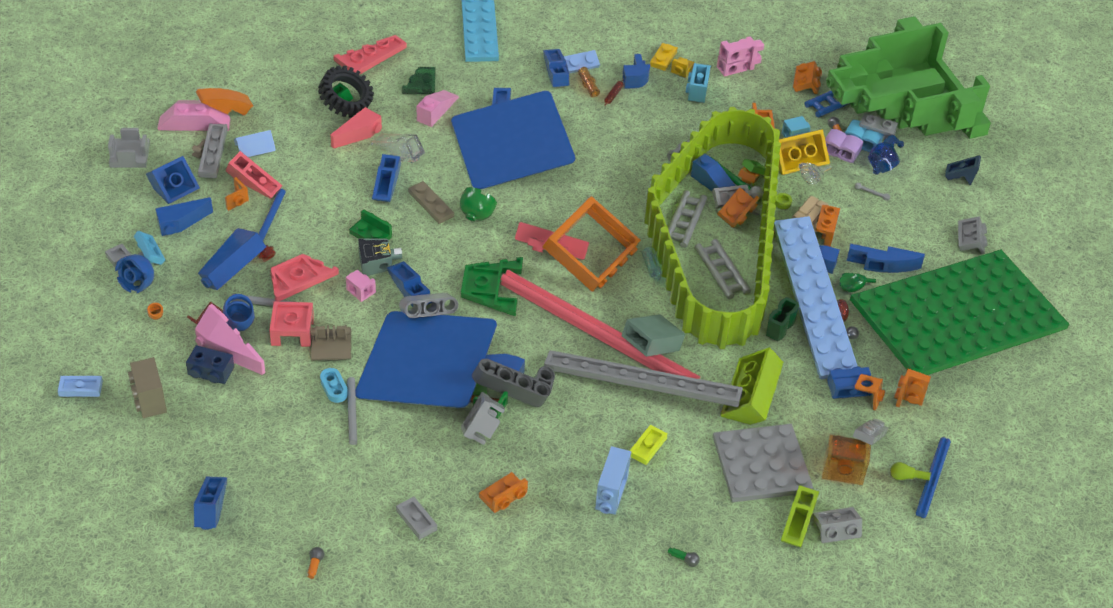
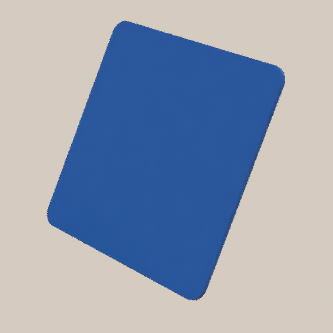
(512, 140)
(426, 359)

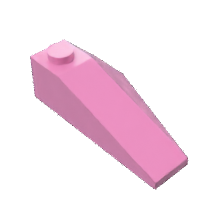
(216, 334)

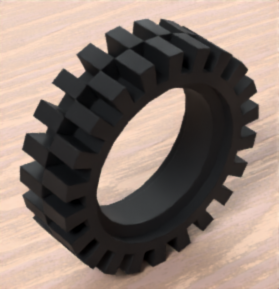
(349, 77)

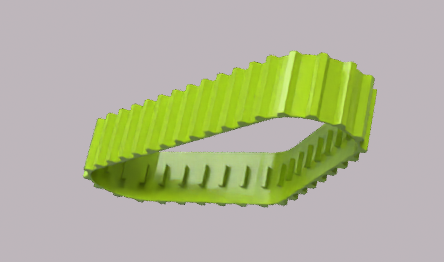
(722, 128)

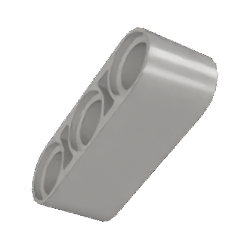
(420, 302)

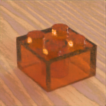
(846, 460)

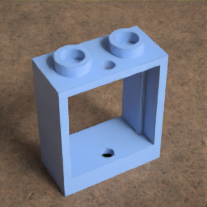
(613, 480)

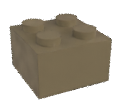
(147, 388)

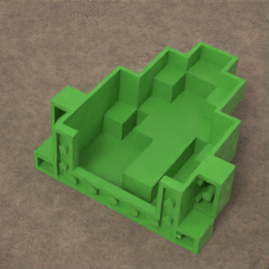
(910, 82)

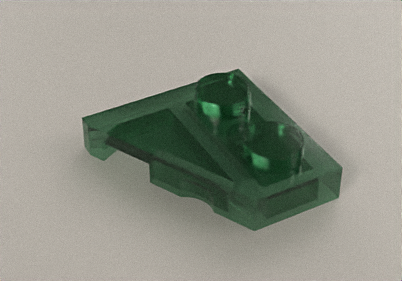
(421, 82)

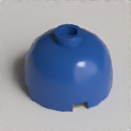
(134, 268)

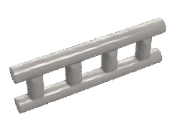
(680, 210)
(720, 277)

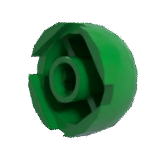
(476, 205)

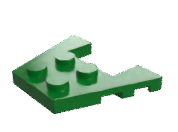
(483, 281)

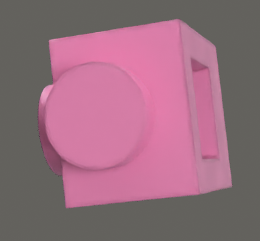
(360, 285)

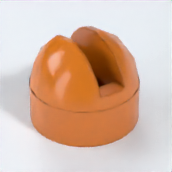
(155, 308)

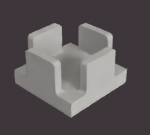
(129, 150)
(482, 419)

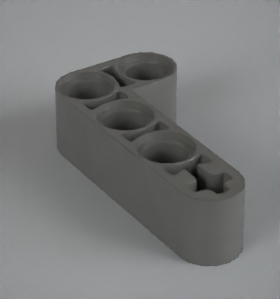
(518, 385)

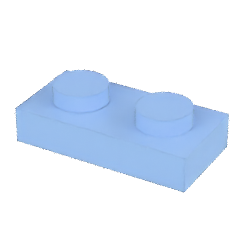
(585, 59)
(80, 386)

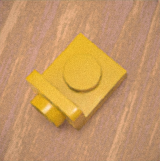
(681, 66)

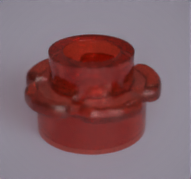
(267, 253)

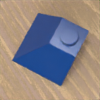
(173, 180)

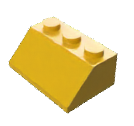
(802, 148)

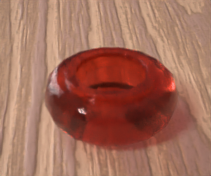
(844, 310)

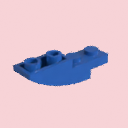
(889, 261)

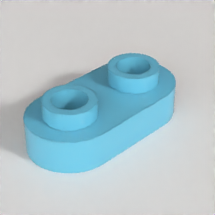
(335, 386)

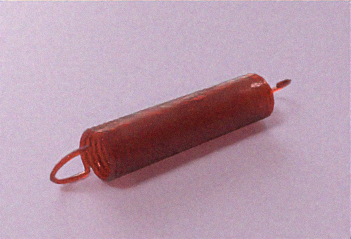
(615, 90)

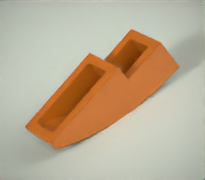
(225, 100)

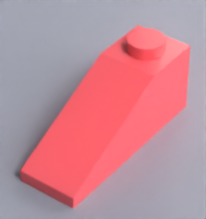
(358, 128)
(252, 175)

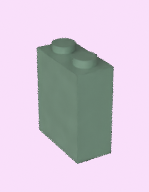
(653, 335)

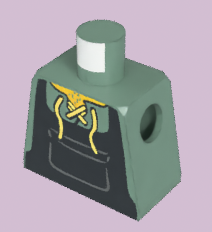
(376, 255)

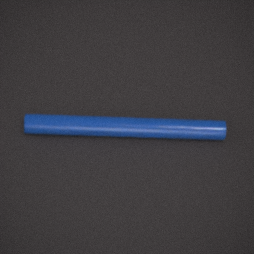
(271, 214)

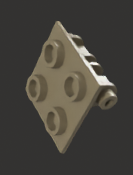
(331, 343)

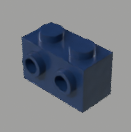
(210, 364)

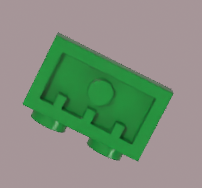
(371, 227)

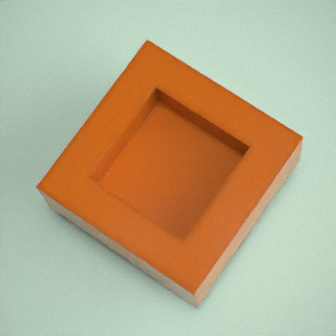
(748, 176)

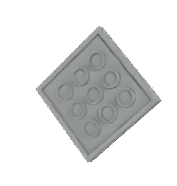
(761, 462)

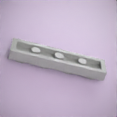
(212, 150)
(871, 431)

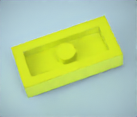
(648, 444)

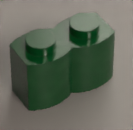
(782, 318)

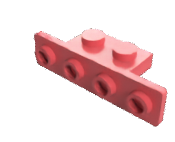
(538, 236)

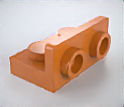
(736, 208)
(827, 223)
(913, 387)
(503, 492)

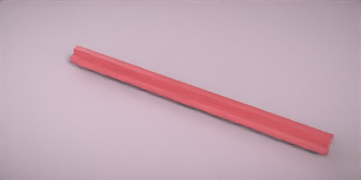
(589, 324)

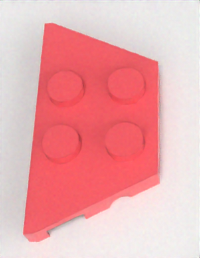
(299, 275)

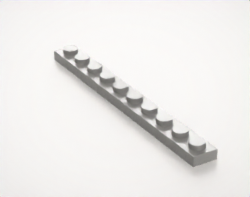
(644, 378)

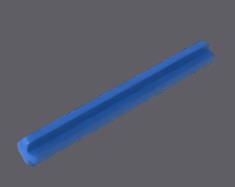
(930, 486)

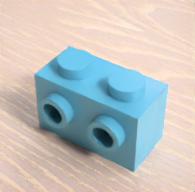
(698, 82)

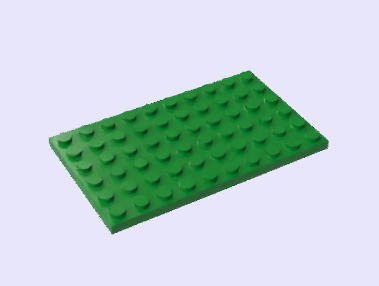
(958, 313)

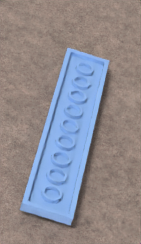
(815, 295)

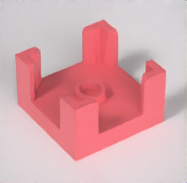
(291, 320)

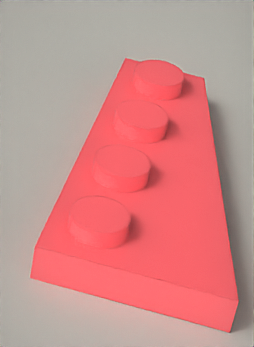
(371, 54)

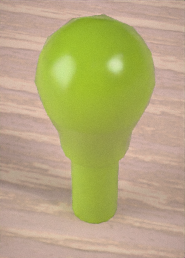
(902, 471)

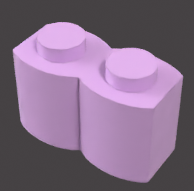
(843, 146)

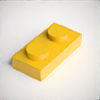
(663, 56)

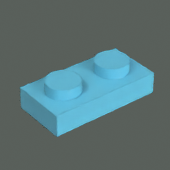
(149, 247)

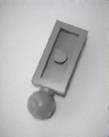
(722, 195)

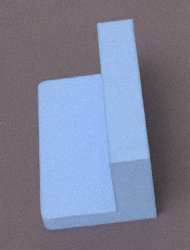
(255, 143)

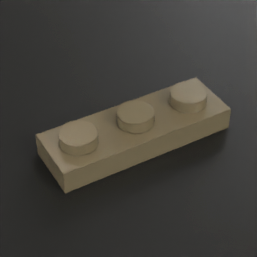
(431, 202)

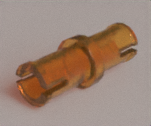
(589, 82)

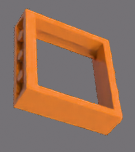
(609, 223)

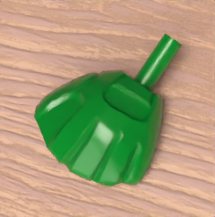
(853, 282)

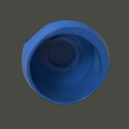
(238, 312)

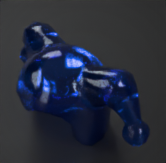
(884, 156)

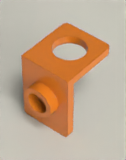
(238, 197)
(875, 389)

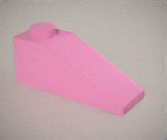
(434, 106)

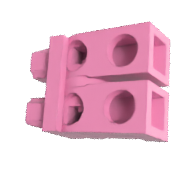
(739, 56)

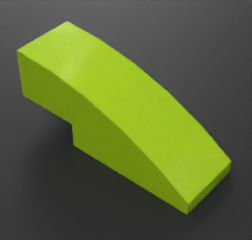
(800, 516)

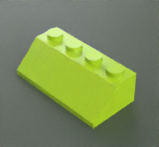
(758, 378)

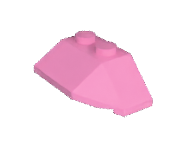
(191, 116)

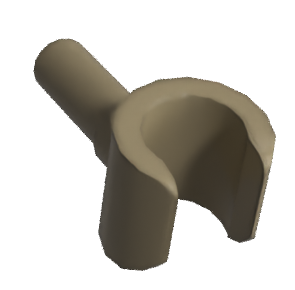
(198, 149)

